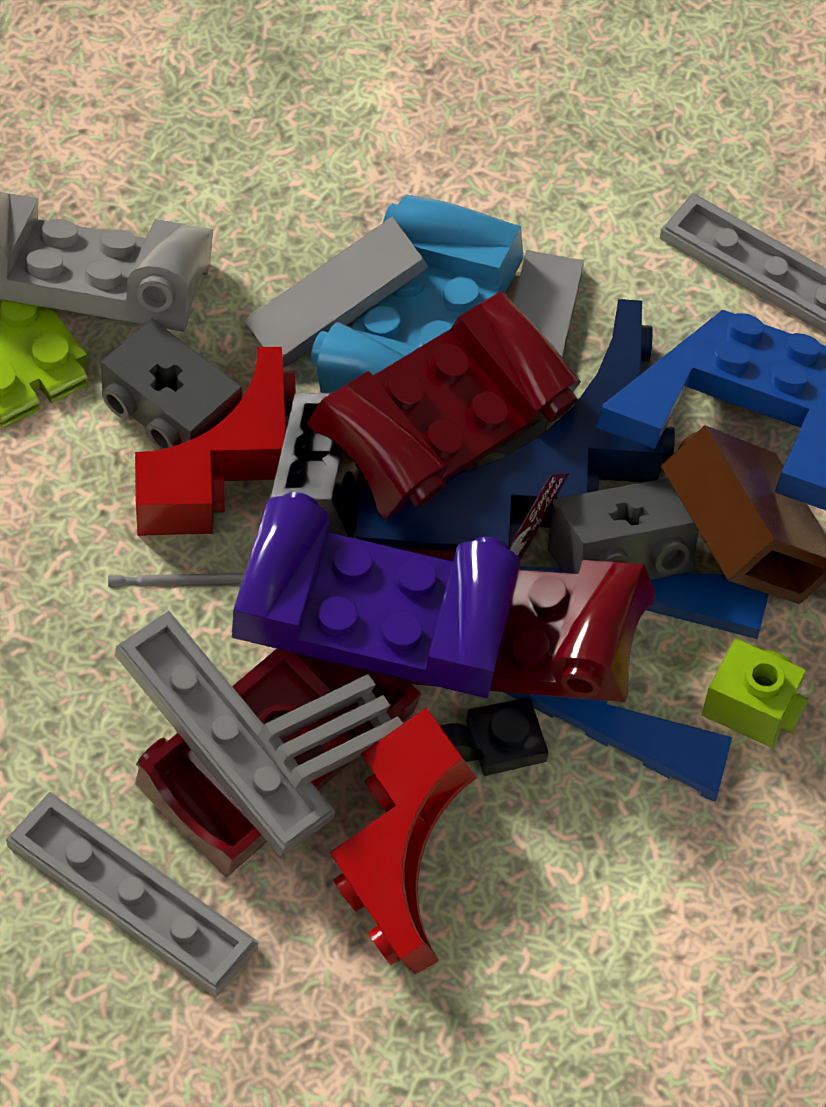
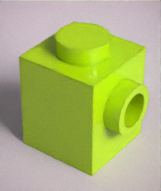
(756, 693)

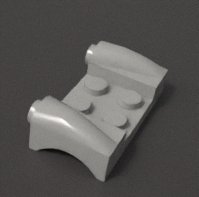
(101, 270)

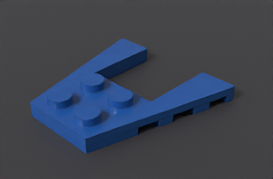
(747, 366)
(662, 745)

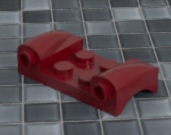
(448, 403)
(570, 630)
(279, 684)

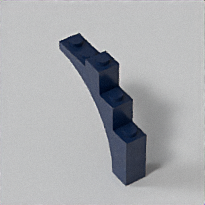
(501, 493)

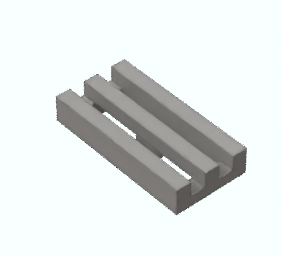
(355, 692)

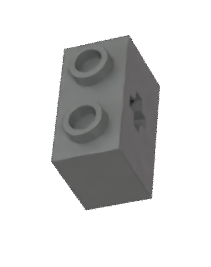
(166, 386)
(624, 525)

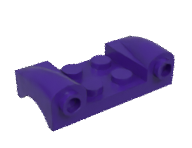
(374, 601)

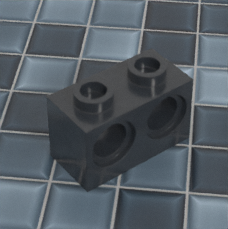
(318, 467)

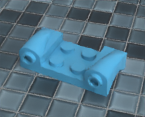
(467, 262)

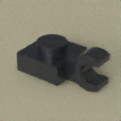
(500, 736)

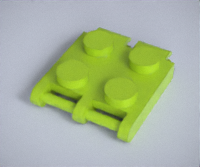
(34, 356)

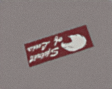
(537, 513)

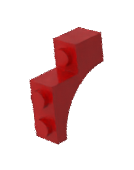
(185, 482)
(380, 865)

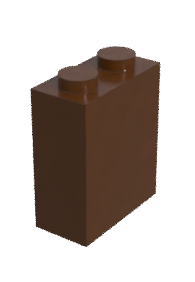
(749, 528)

